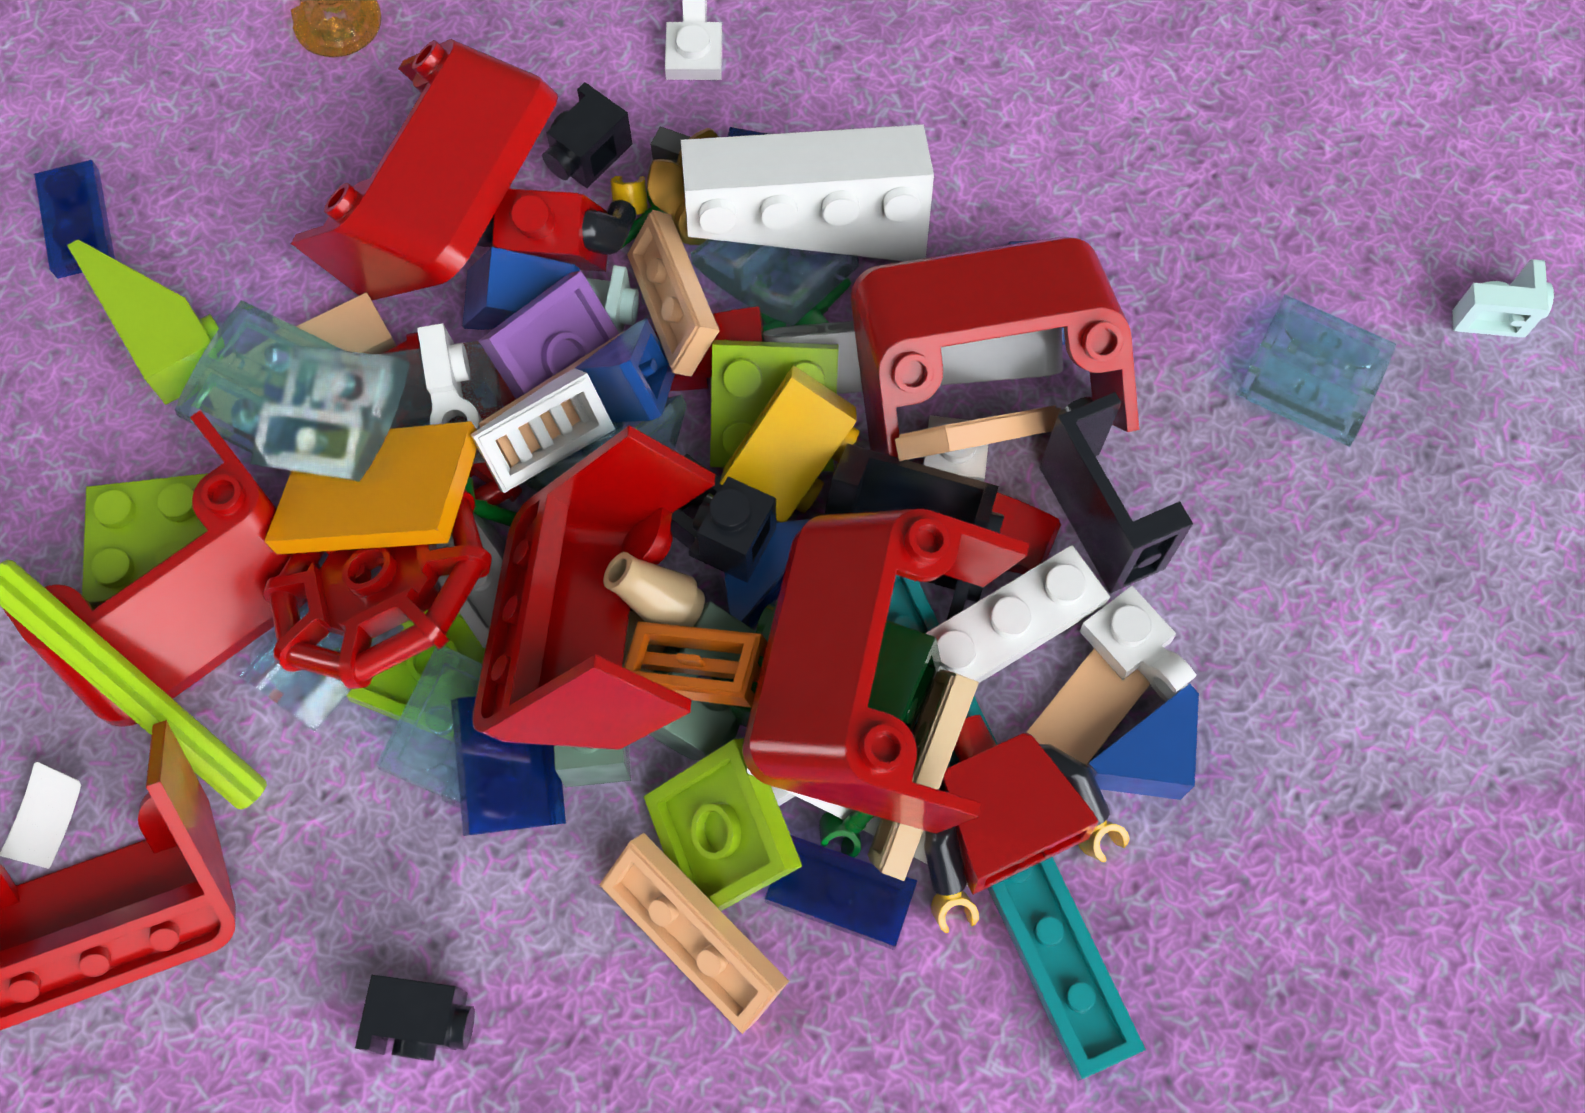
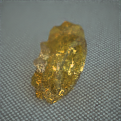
(336, 36)

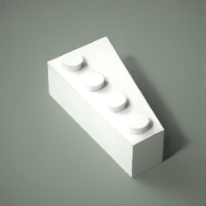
(814, 190)

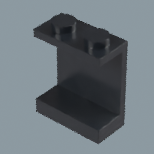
(883, 483)
(1117, 546)

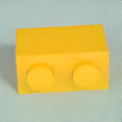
(794, 442)

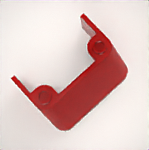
(438, 177)
(983, 294)
(195, 603)
(555, 627)
(821, 657)
(123, 909)

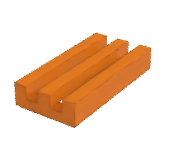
(743, 672)

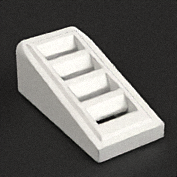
(593, 425)

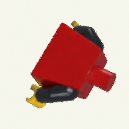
(566, 224)
(1030, 810)

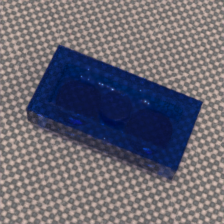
(72, 210)
(844, 894)

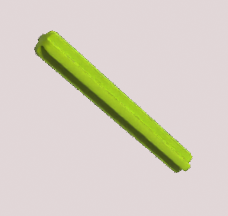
(125, 684)

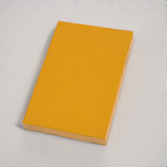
(400, 501)

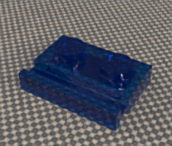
(503, 782)

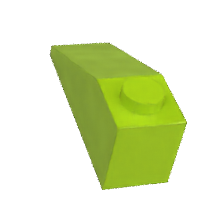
(150, 319)

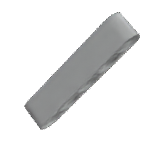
(979, 361)

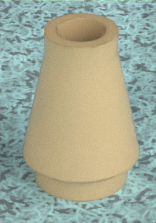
(655, 591)

